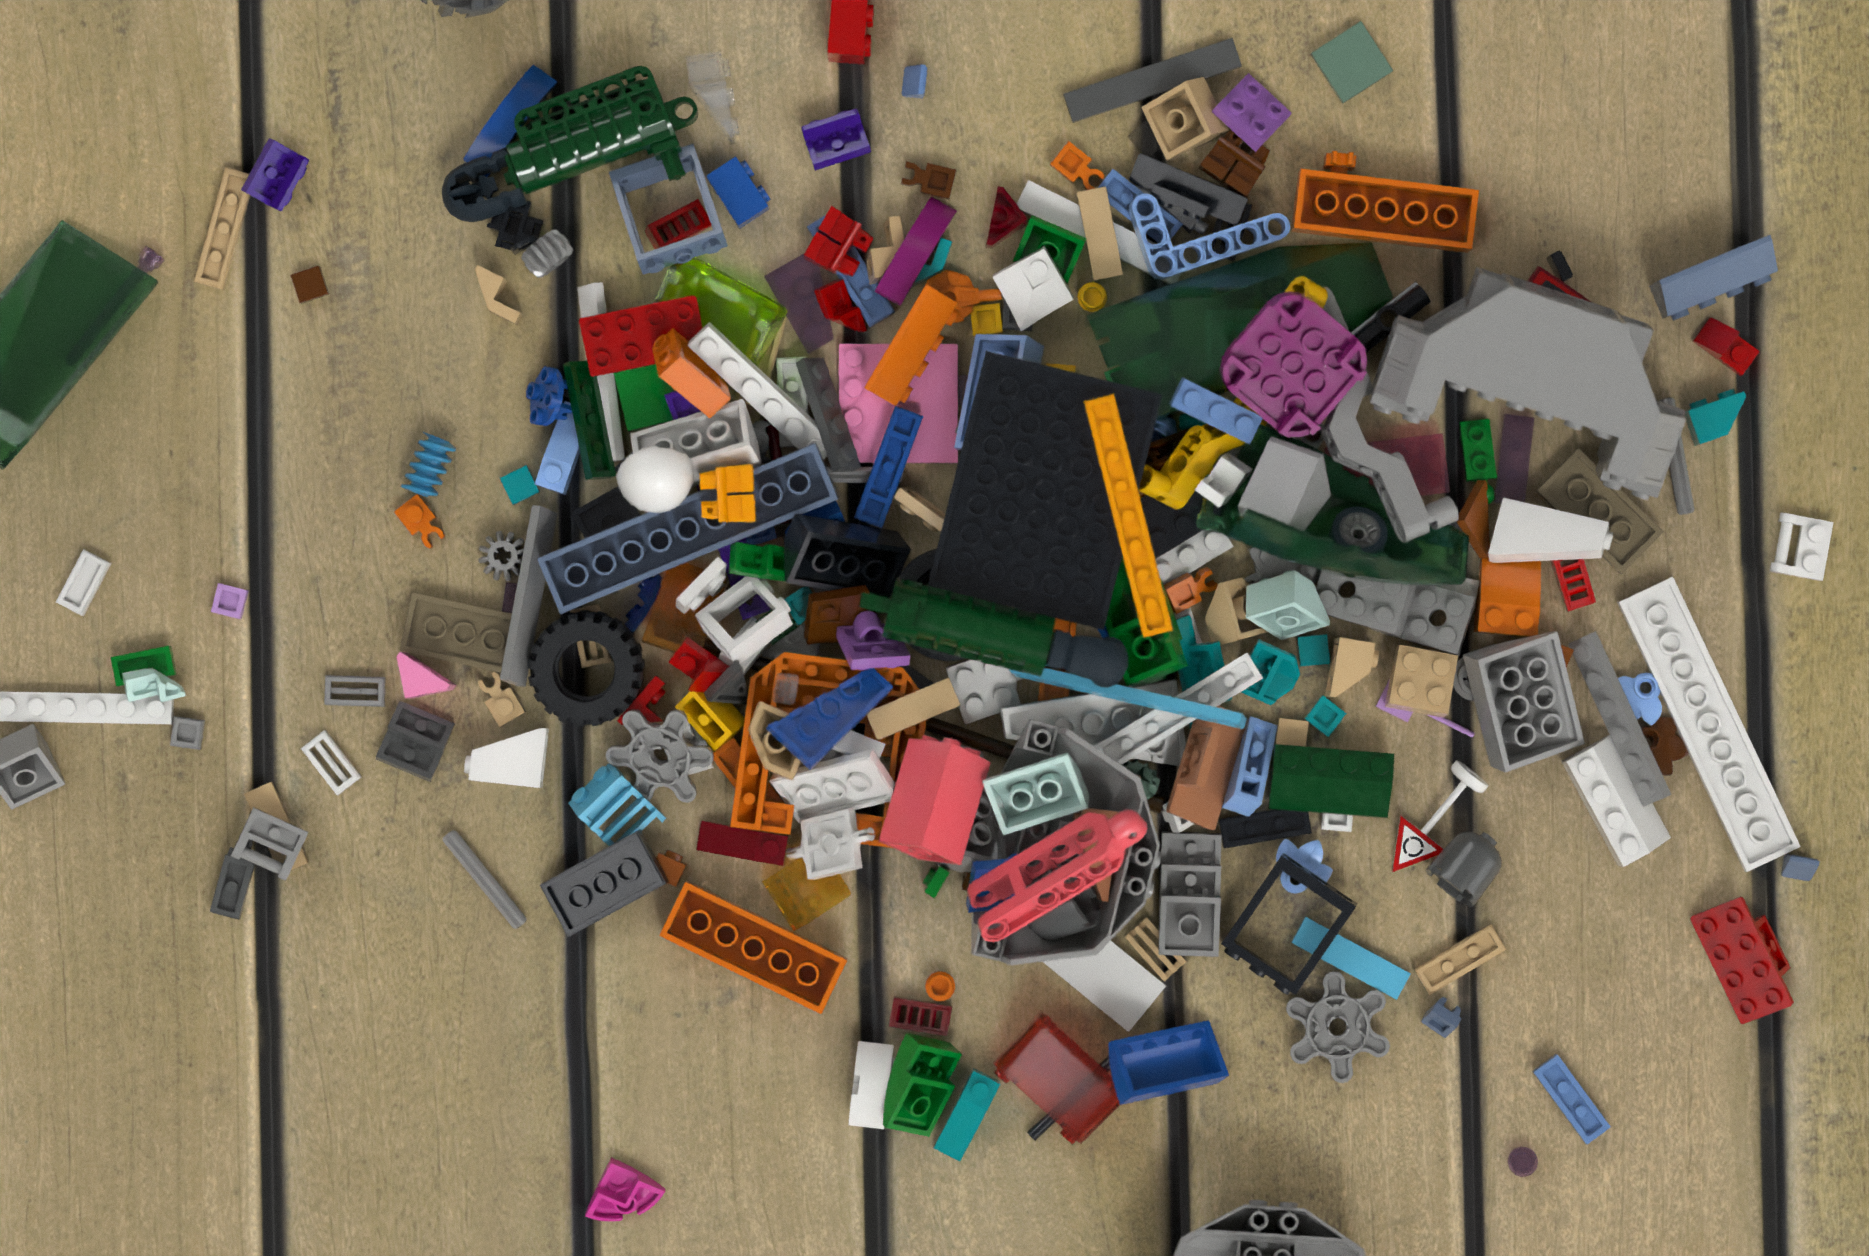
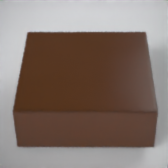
(309, 284)

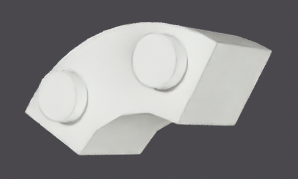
(870, 1084)

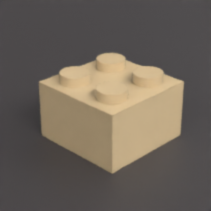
(1421, 681)

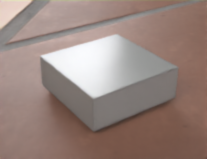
(187, 733)

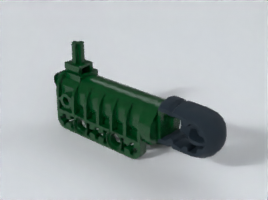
(580, 141)
(994, 633)

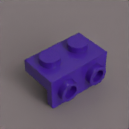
(835, 139)
(275, 175)

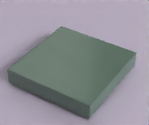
(1351, 62)

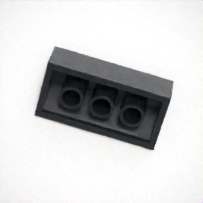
(843, 555)

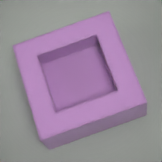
(229, 601)

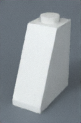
(511, 761)

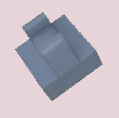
(1441, 1019)

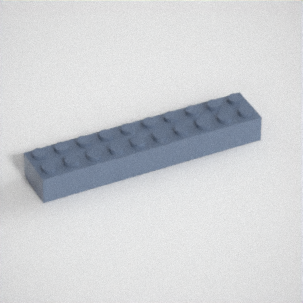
(670, 538)

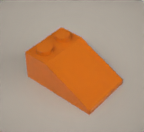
(1508, 598)

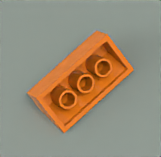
(911, 345)

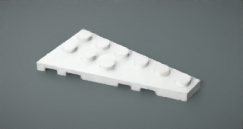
(1096, 719)

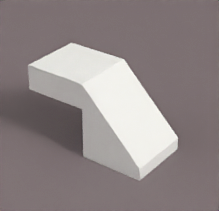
(1224, 480)

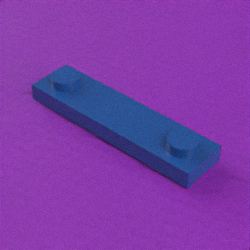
(888, 467)

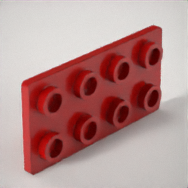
(626, 336)
(1744, 958)

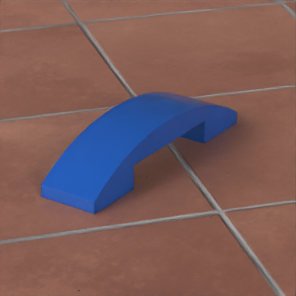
(500, 128)

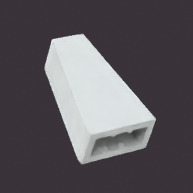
(1545, 534)

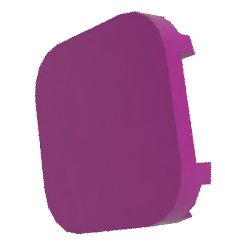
(1293, 364)

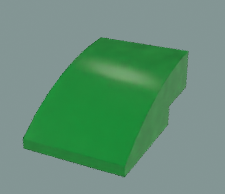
(643, 397)
(919, 1084)

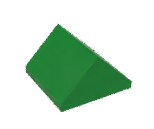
(1060, 243)

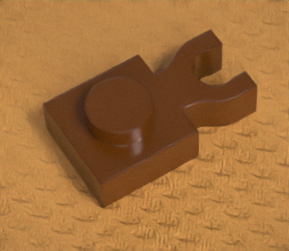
(934, 180)

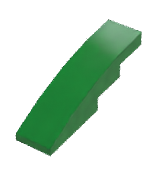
(757, 561)

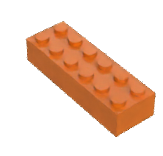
(1385, 210)
(753, 947)

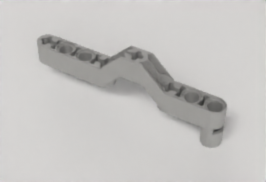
(1388, 471)

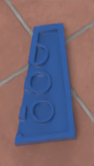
(825, 721)

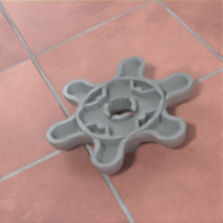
(650, 770)
(1358, 1032)

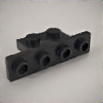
(1187, 191)

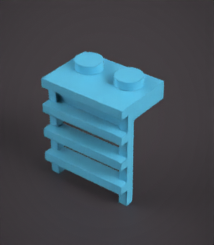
(604, 796)

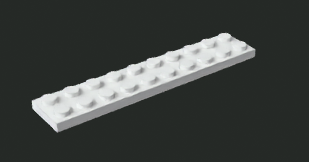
(1709, 724)

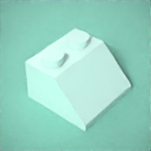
(1285, 605)

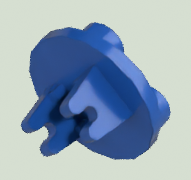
(547, 397)

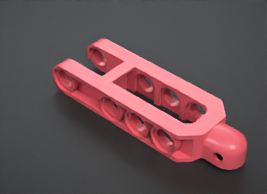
(1015, 875)

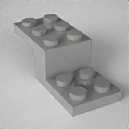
(1400, 610)

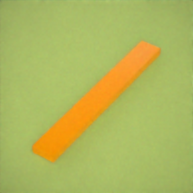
(1128, 515)

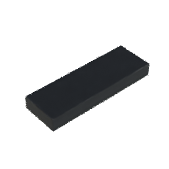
(1263, 827)

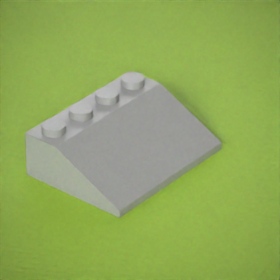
(1523, 700)

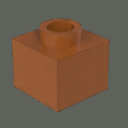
(672, 866)

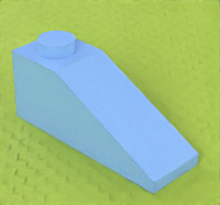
(559, 457)
(1251, 767)

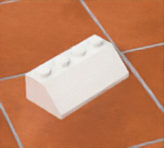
(708, 442)
(1614, 803)

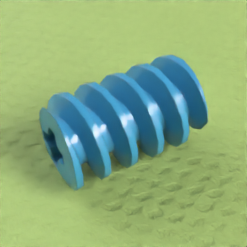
(429, 466)

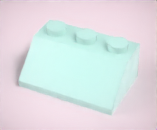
(1037, 793)

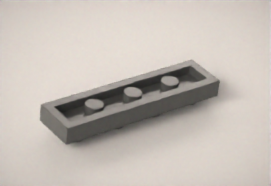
(828, 414)

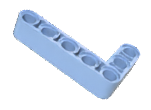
(1202, 245)

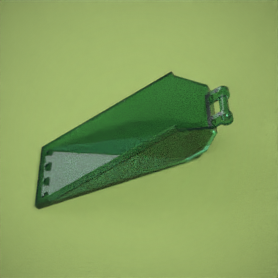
(56, 325)

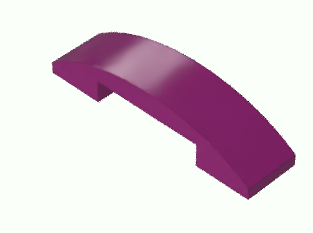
(915, 251)

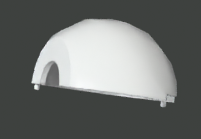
(656, 478)

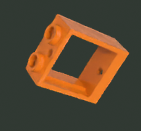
(689, 374)

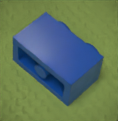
(738, 191)

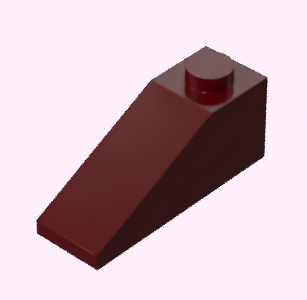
(742, 843)

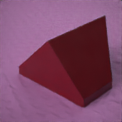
(1005, 219)

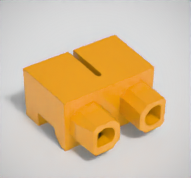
(730, 507)

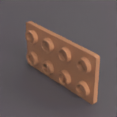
(1205, 772)

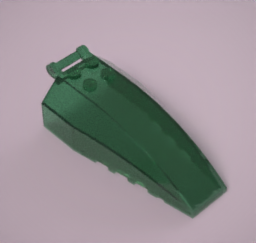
(1426, 560)

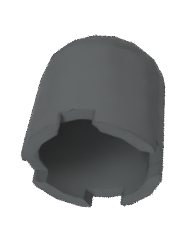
(1467, 866)
(1068, 918)

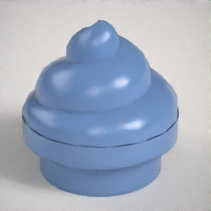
(1163, 428)

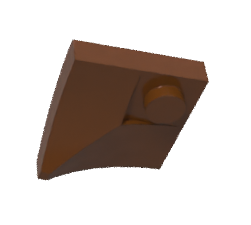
(829, 610)

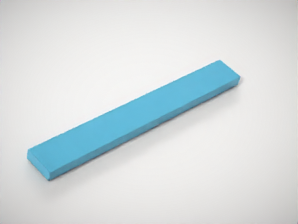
(1139, 697)

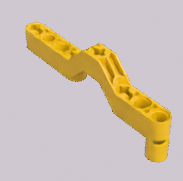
(1205, 443)

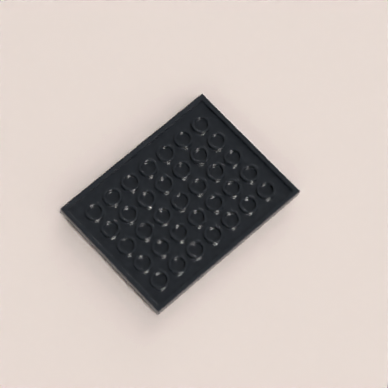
(1030, 496)

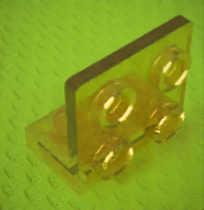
(802, 898)

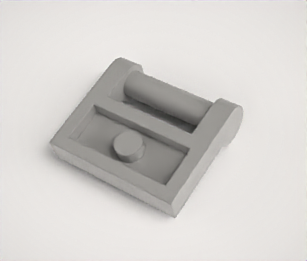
(273, 834)

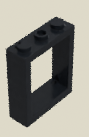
(1315, 884)

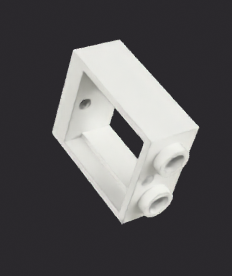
(757, 635)

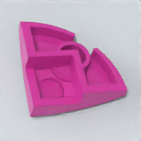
(622, 1192)

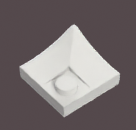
(1033, 287)

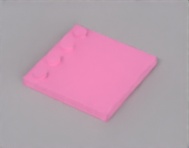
(932, 397)

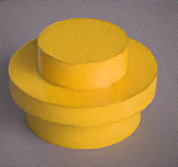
(1092, 297)

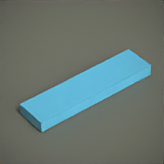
(1353, 959)

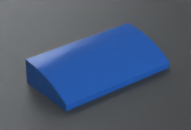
(1165, 1062)

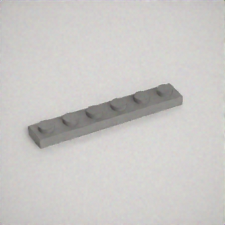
(1619, 719)

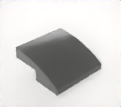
(415, 741)

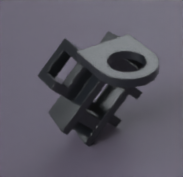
(518, 230)

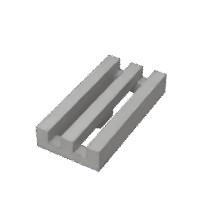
(381, 691)

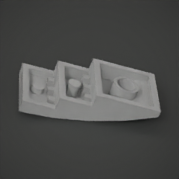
(1190, 894)

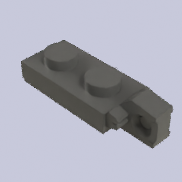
(232, 885)

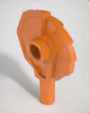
(961, 290)

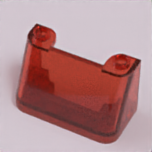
(1059, 1078)

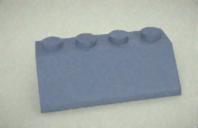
(1715, 277)

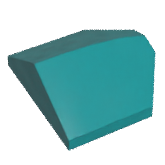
(1278, 671)

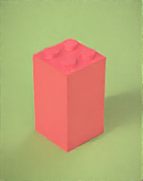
(935, 800)

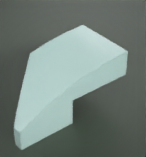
(150, 682)

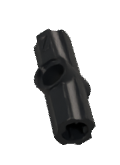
(1405, 304)

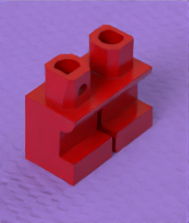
(843, 232)

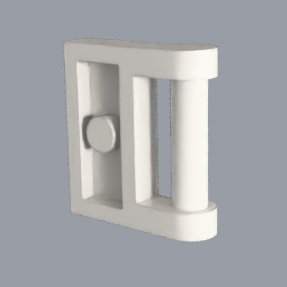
(1810, 550)

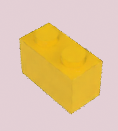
(712, 720)

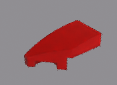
(838, 307)

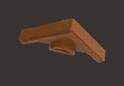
(1475, 519)

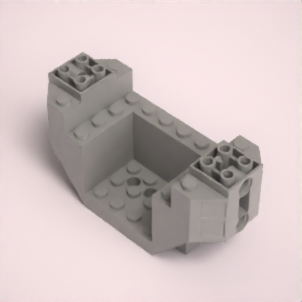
(1540, 355)

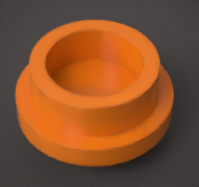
(940, 986)

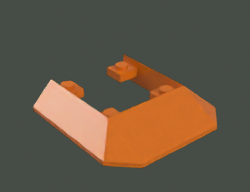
(816, 677)

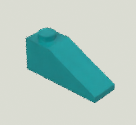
(967, 1114)

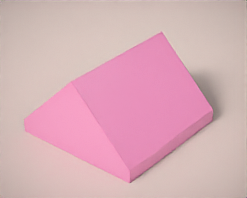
(420, 679)

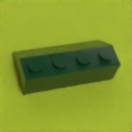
(1331, 781)

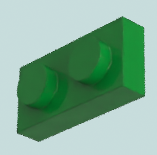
(157, 658)
(935, 880)

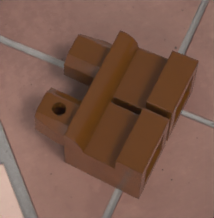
(1225, 154)

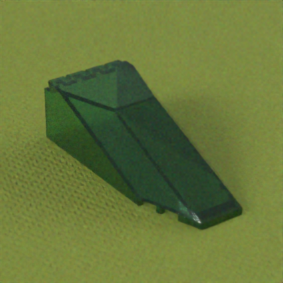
(1195, 320)

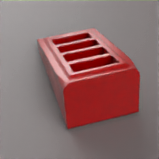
(662, 223)
(1562, 583)

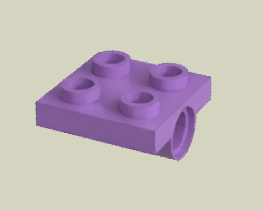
(1251, 112)
(867, 648)

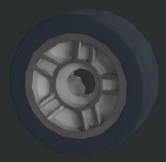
(1361, 522)

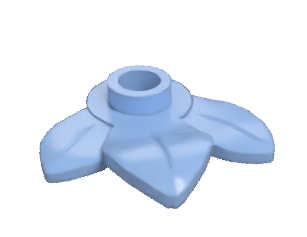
(1643, 704)
(1309, 856)

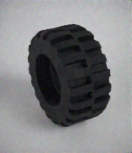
(554, 693)

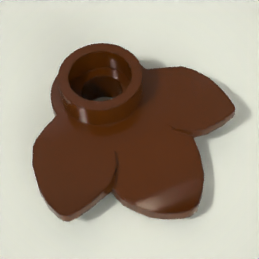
(1665, 744)

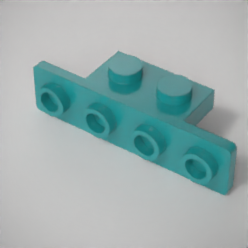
(1201, 658)

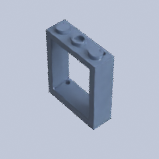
(651, 172)

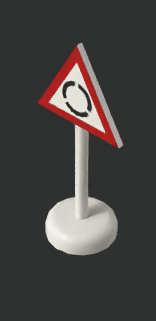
(1414, 844)

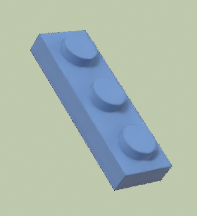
(1121, 194)
(1215, 410)
(1571, 1099)

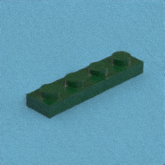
(589, 421)

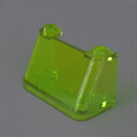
(731, 306)

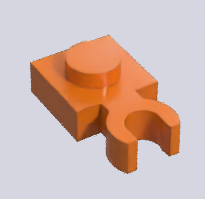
(1339, 162)
(1073, 164)
(417, 517)
(1185, 590)

